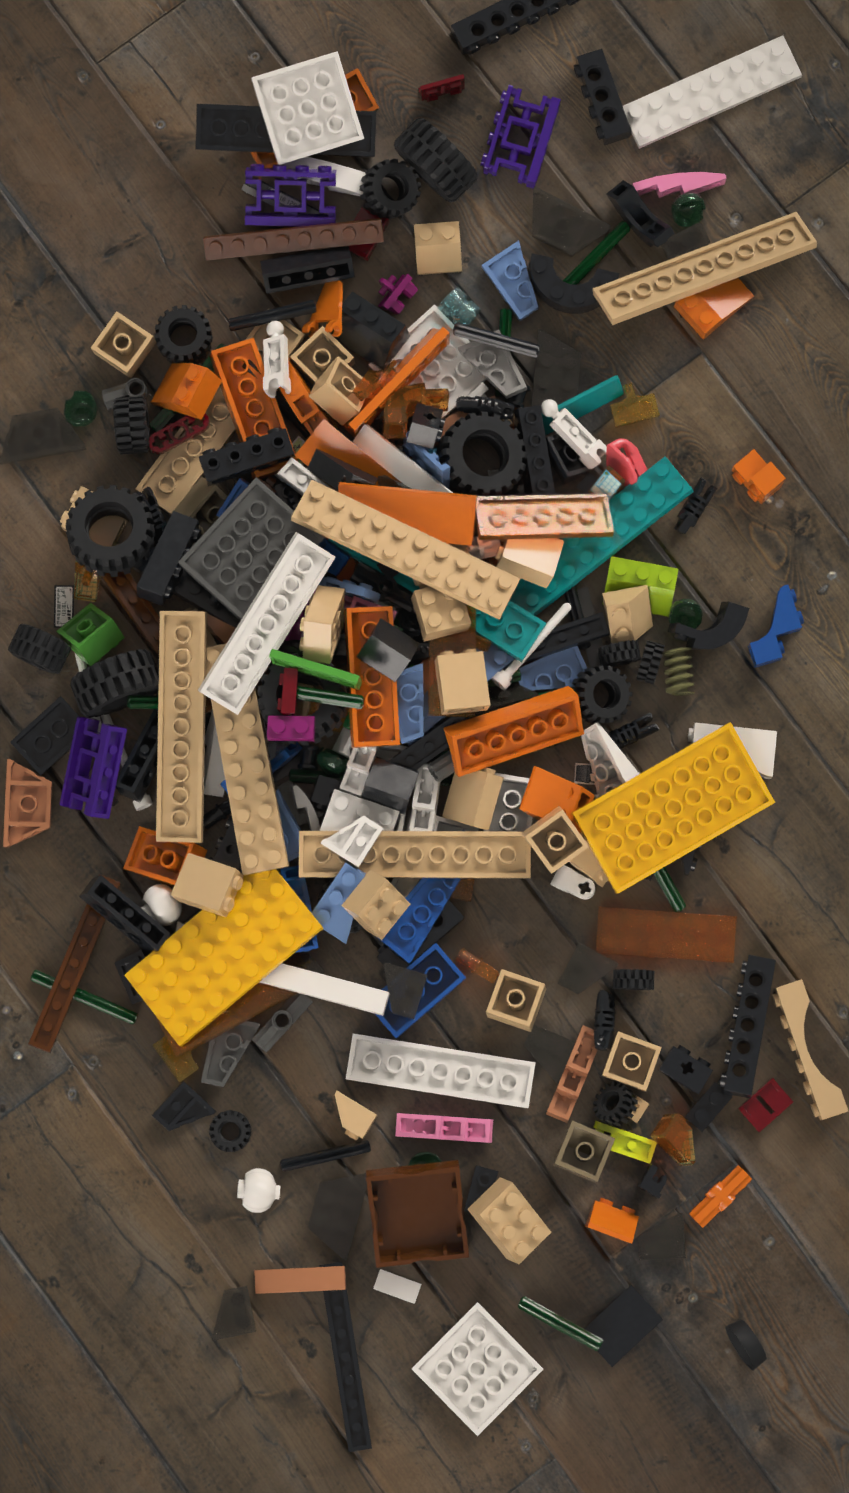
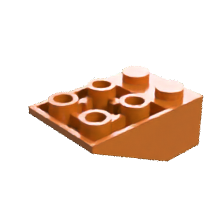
(548, 791)

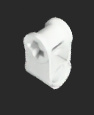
(570, 880)

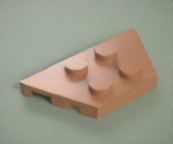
(26, 804)

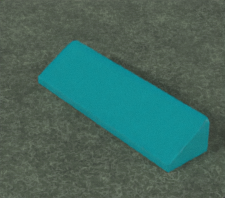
(589, 400)

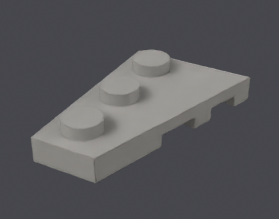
(496, 366)

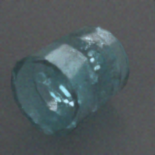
(458, 307)

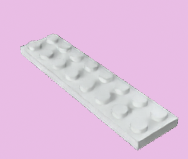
(711, 91)
(266, 623)
(440, 1070)

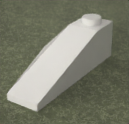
(607, 761)

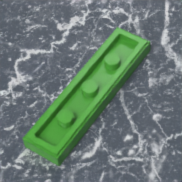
(316, 669)

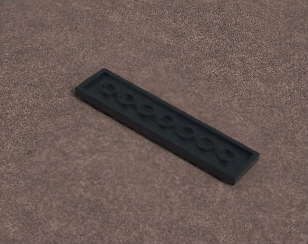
(244, 130)

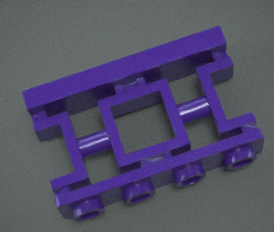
(537, 140)
(290, 216)
(100, 787)

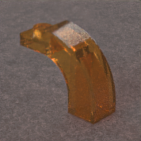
(403, 404)

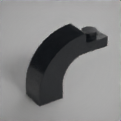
(638, 216)
(724, 629)

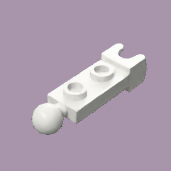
(276, 360)
(574, 434)

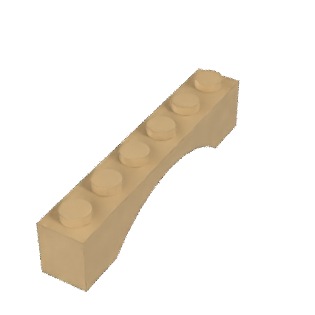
(826, 1096)

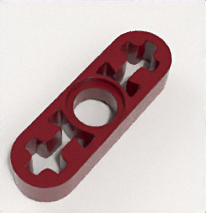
(176, 442)

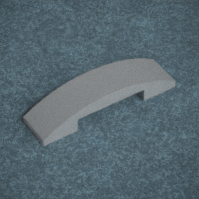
(301, 801)

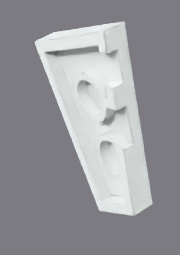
(348, 808)

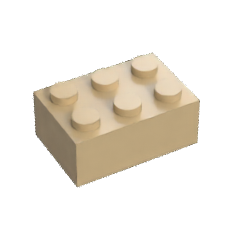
(322, 624)
(509, 1220)

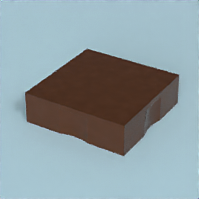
(417, 1213)

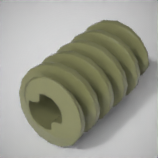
(678, 671)

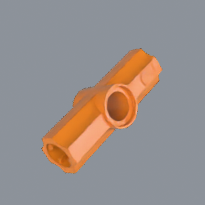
(720, 1196)

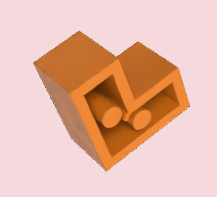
(758, 476)

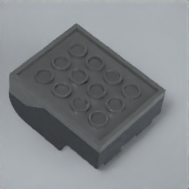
(244, 547)

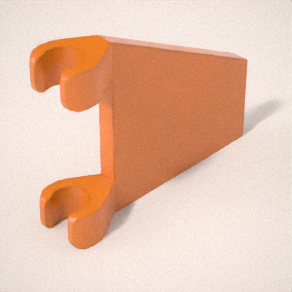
(328, 310)

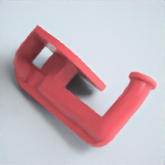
(627, 467)

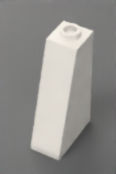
(758, 743)

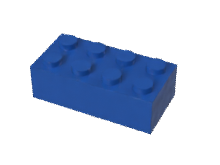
(441, 980)

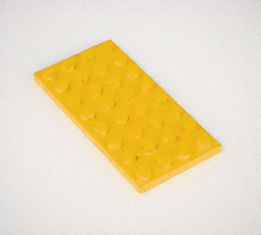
(673, 807)
(221, 957)

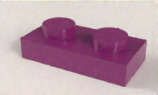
(291, 728)

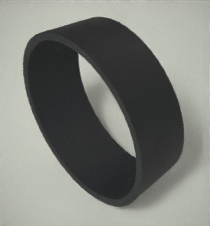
(746, 1344)

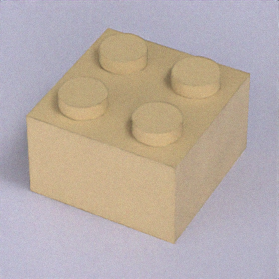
(123, 344)
(318, 354)
(439, 614)
(555, 839)
(376, 904)
(516, 1000)
(631, 1061)

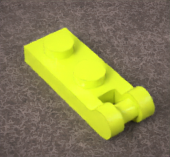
(629, 1143)

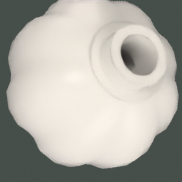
(161, 905)
(258, 1190)

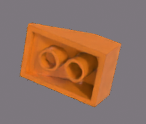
(713, 306)
(187, 389)
(159, 859)
(612, 1220)

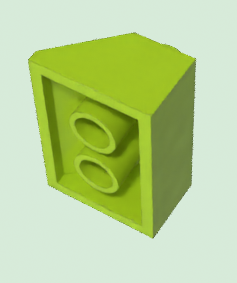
(659, 579)

